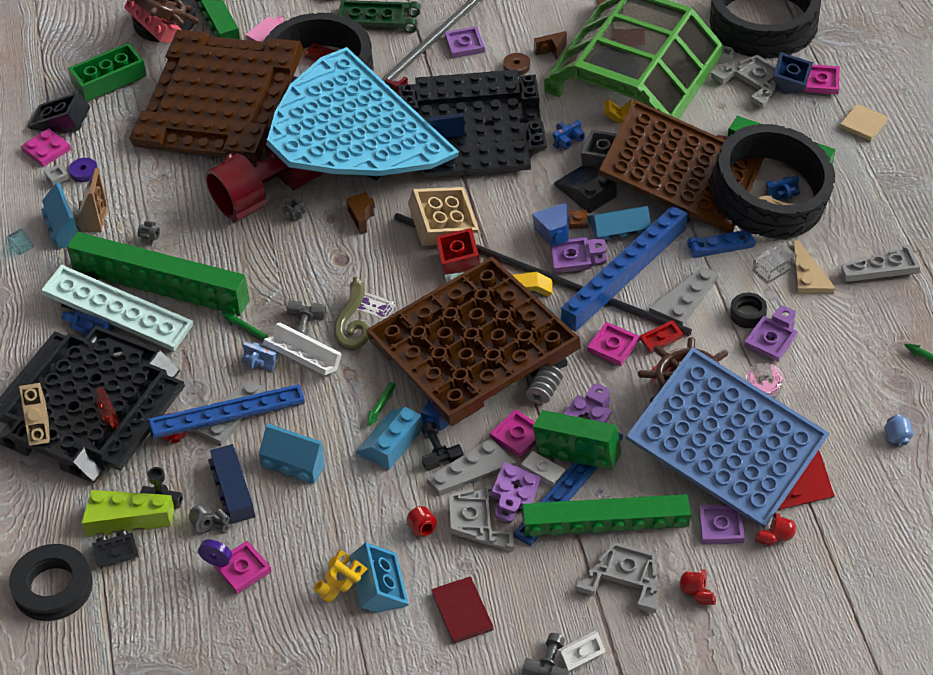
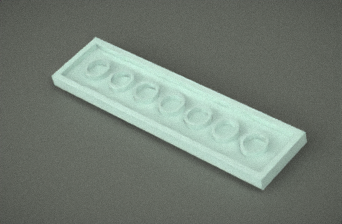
(117, 307)

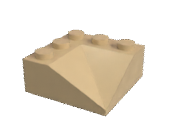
(440, 212)

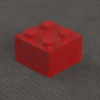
(458, 251)

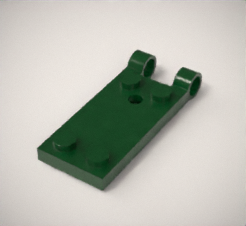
(374, 14)

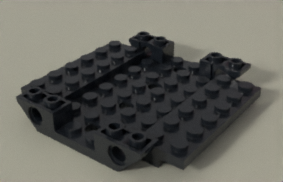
(485, 100)
(136, 381)

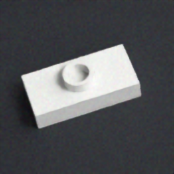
(547, 470)
(581, 650)

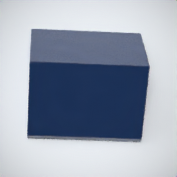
(791, 73)
(448, 125)

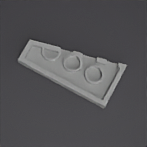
(889, 265)
(685, 297)
(220, 432)
(471, 467)

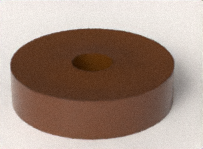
(517, 62)

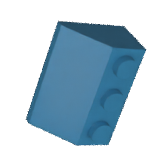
(59, 216)
(620, 222)
(392, 437)
(291, 454)
(382, 583)

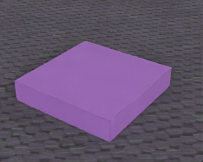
(464, 42)
(720, 524)

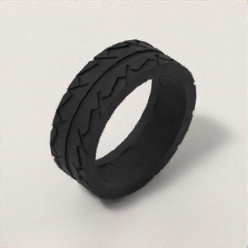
(326, 30)
(763, 39)
(781, 145)

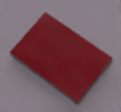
(462, 609)

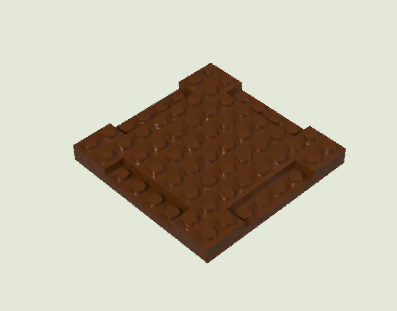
(217, 95)
(472, 339)

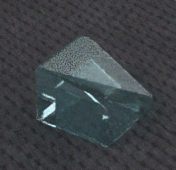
(19, 241)

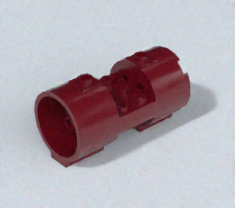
(239, 186)

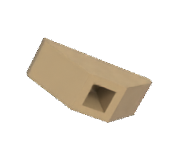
(35, 414)

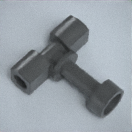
(305, 313)
(546, 665)

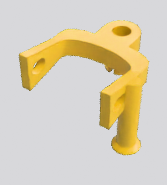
(330, 590)

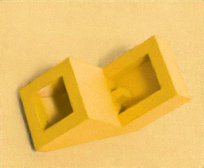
(615, 112)
(536, 282)

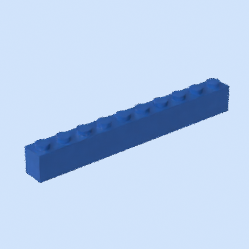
(623, 268)

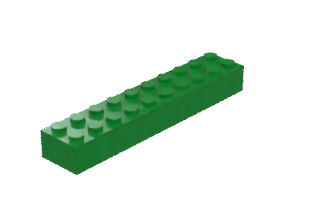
(159, 273)

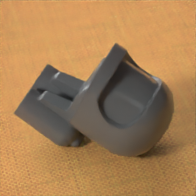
(204, 519)

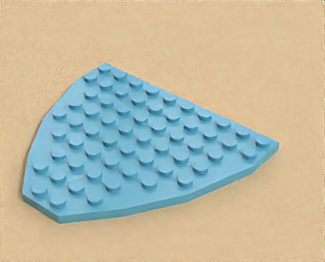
(352, 123)

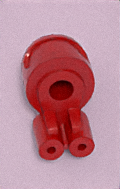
(780, 529)
(695, 584)

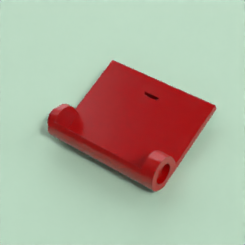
(811, 486)

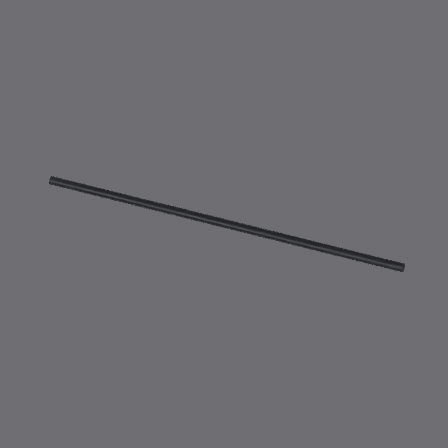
(561, 281)

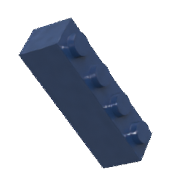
(232, 484)

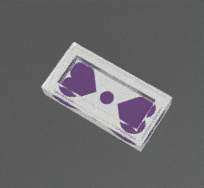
(376, 305)

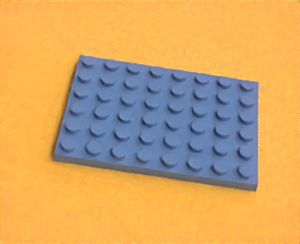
(728, 437)

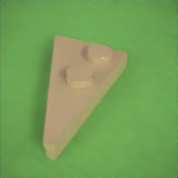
(808, 274)

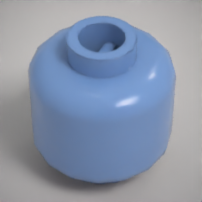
(899, 430)

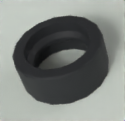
(747, 299)

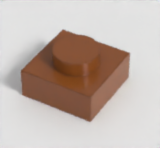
(578, 219)

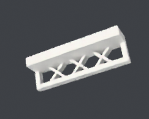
(303, 349)

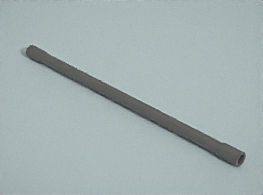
(430, 40)

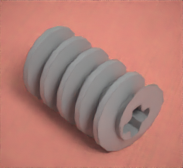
(544, 384)

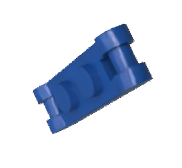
(720, 243)

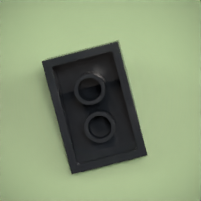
(61, 114)
(587, 188)

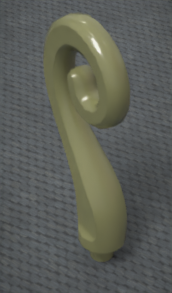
(357, 293)

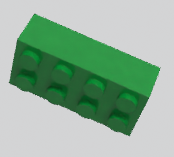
(107, 71)
(577, 439)

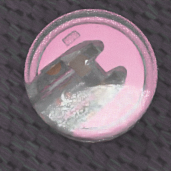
(766, 378)

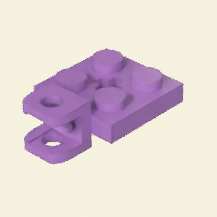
(583, 254)
(778, 327)
(592, 406)
(509, 497)

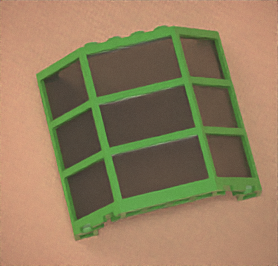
(642, 52)

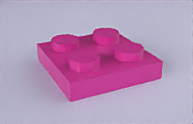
(823, 80)
(45, 147)
(613, 343)
(515, 433)
(244, 567)

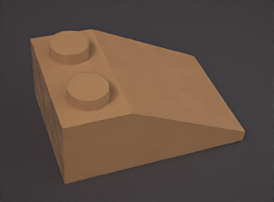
(93, 205)

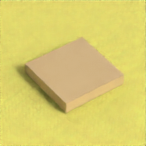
(864, 122)

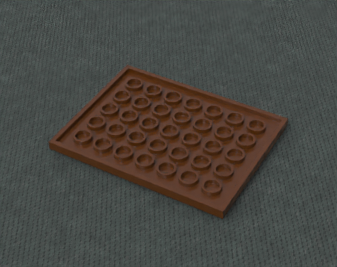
(672, 163)

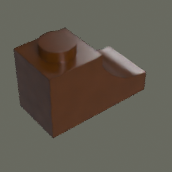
(360, 210)

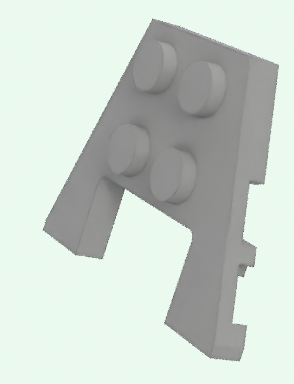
(754, 72)
(471, 518)
(627, 567)

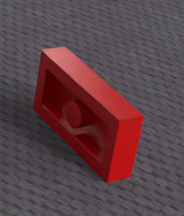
(661, 336)

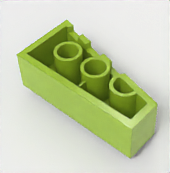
(126, 511)

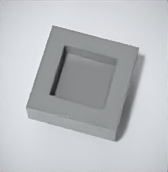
(56, 174)

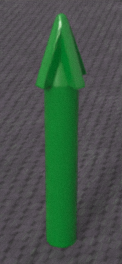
(231, 318)
(916, 350)
(372, 416)

